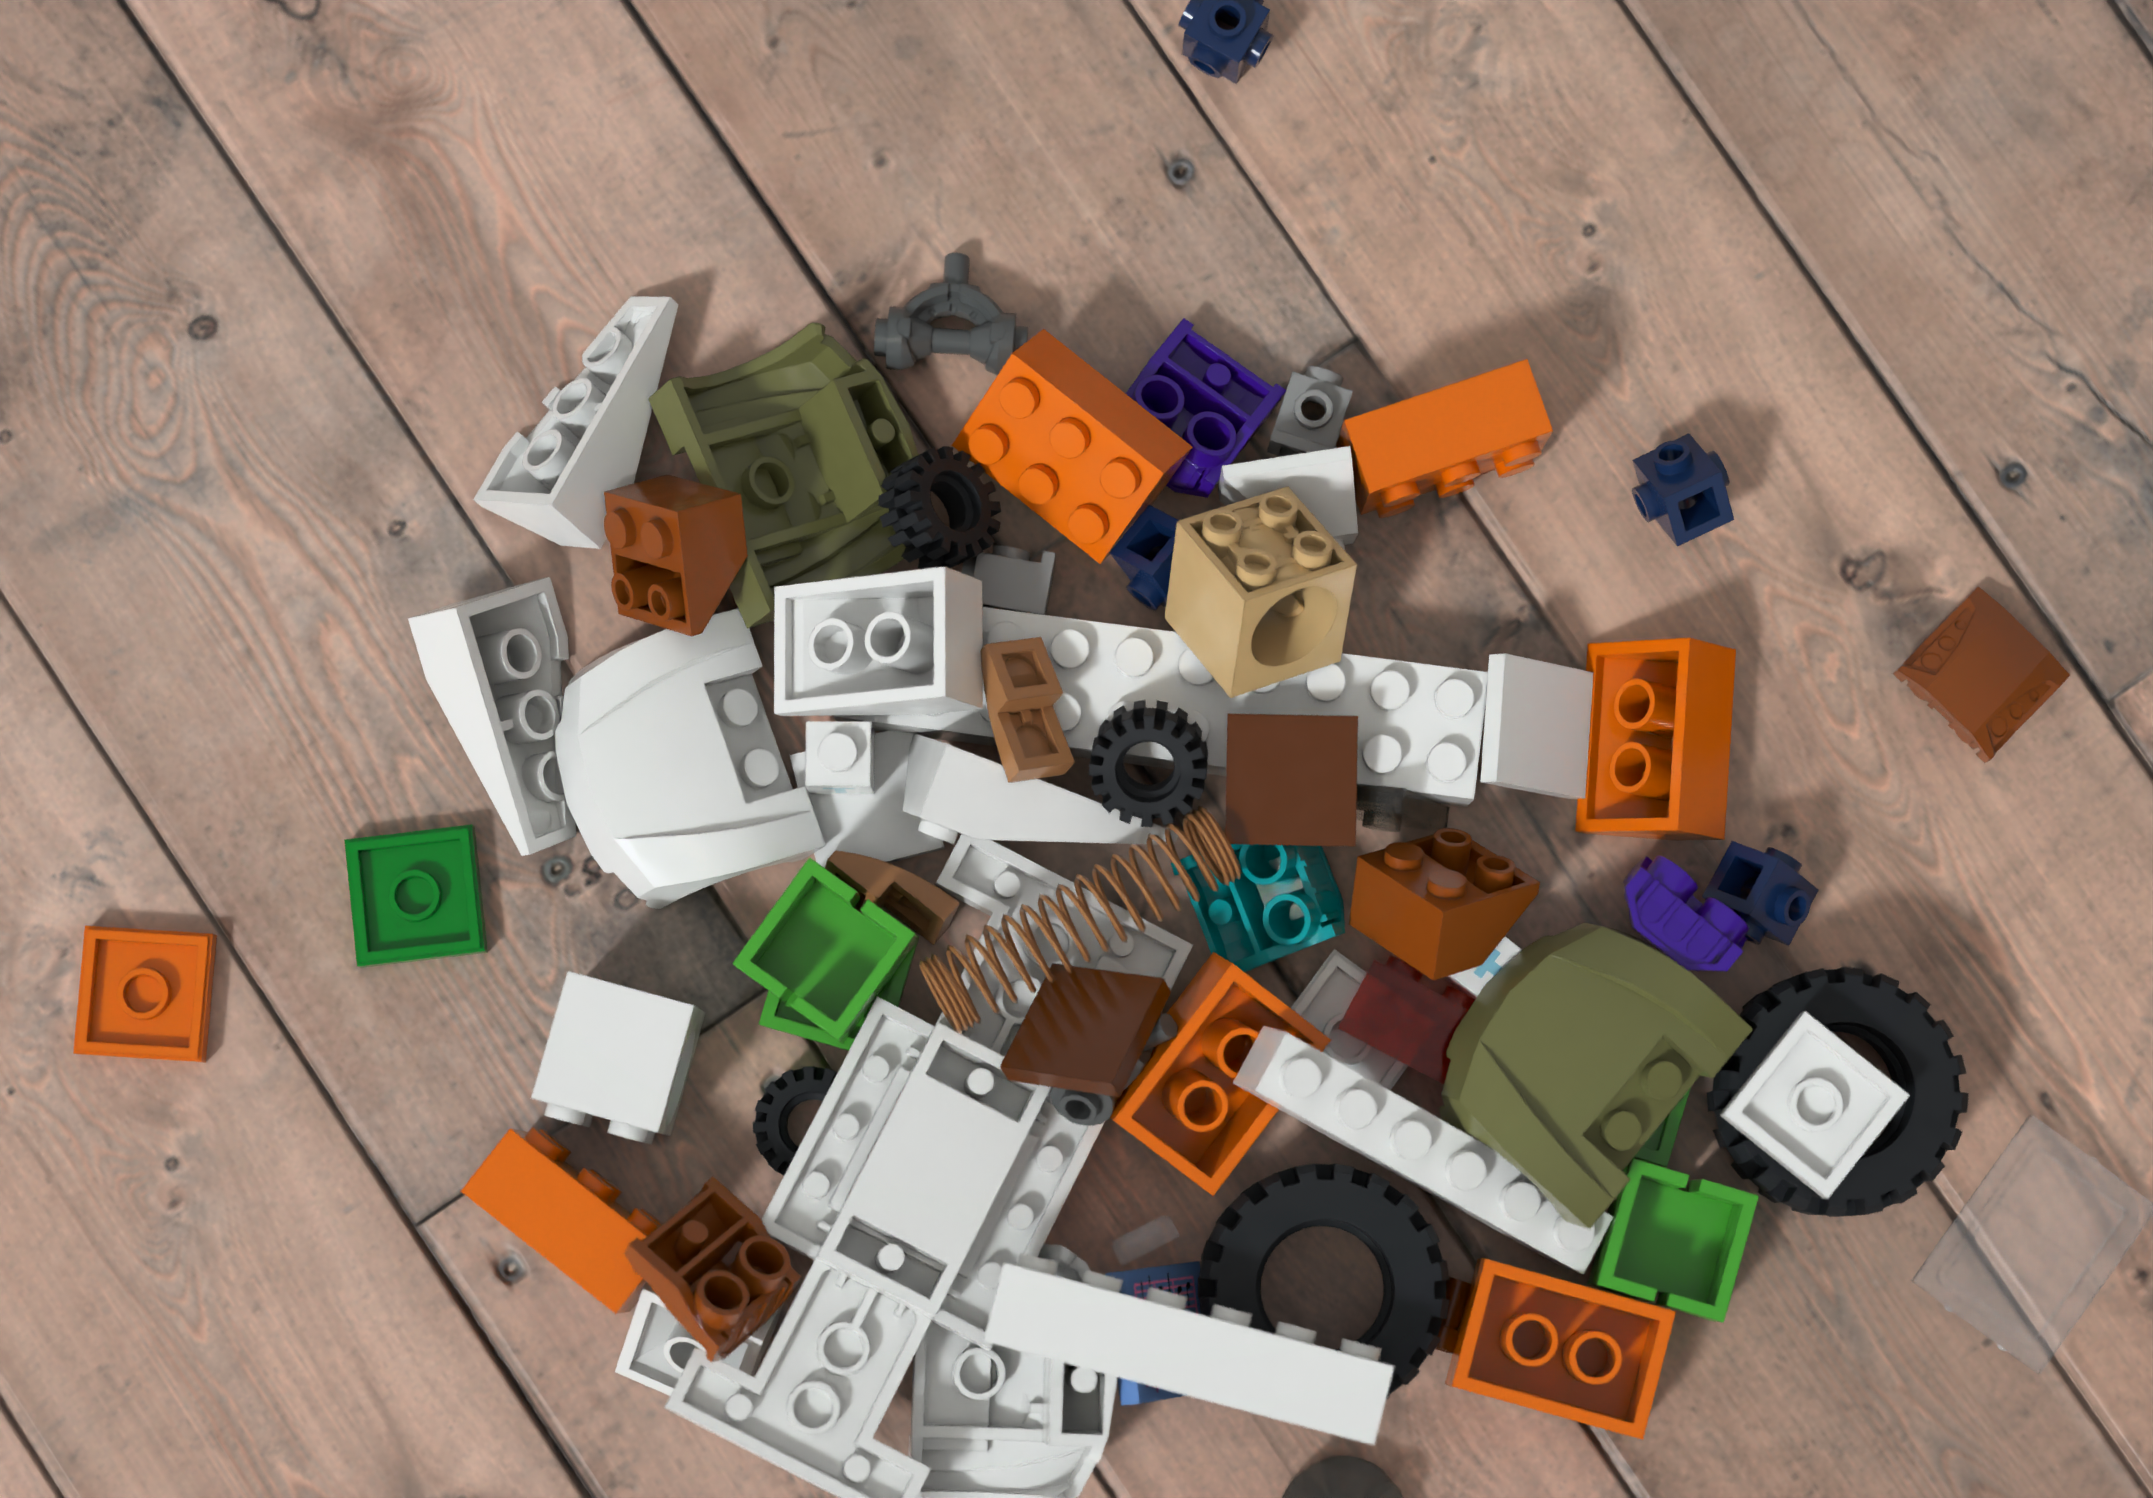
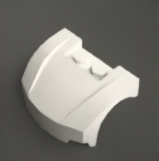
(679, 764)
(1005, 1416)

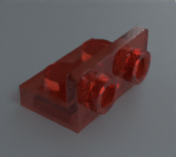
(1405, 1017)

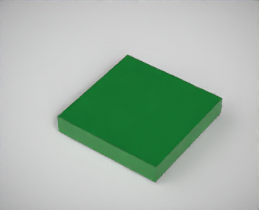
(415, 896)

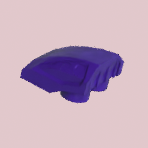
(1205, 402)
(1676, 922)

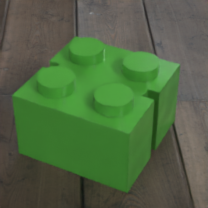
(825, 950)
(1674, 1241)

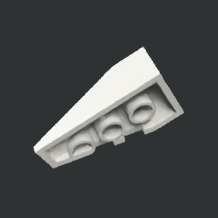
(589, 435)
(501, 690)
(973, 797)

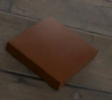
(1291, 779)
(1086, 1030)

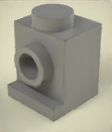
(1297, 434)
(1012, 579)

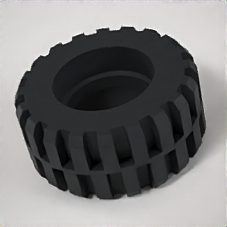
(1917, 1061)
(1353, 1202)

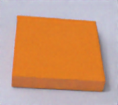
(145, 994)

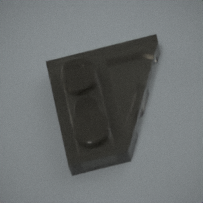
(1396, 807)

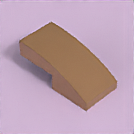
(1020, 703)
(900, 891)

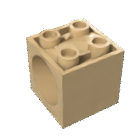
(1259, 591)

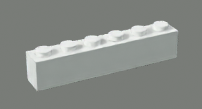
(1413, 1146)
(1187, 1351)

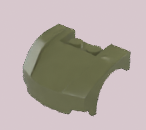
(807, 450)
(1582, 1060)

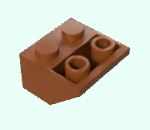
(673, 550)
(1439, 901)

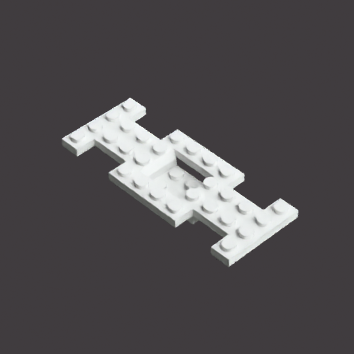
(947, 1196)

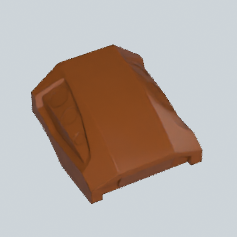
(1982, 673)
(715, 1269)

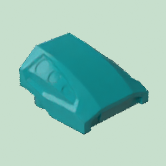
(1275, 907)

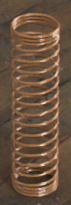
(1199, 829)

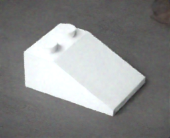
(879, 645)

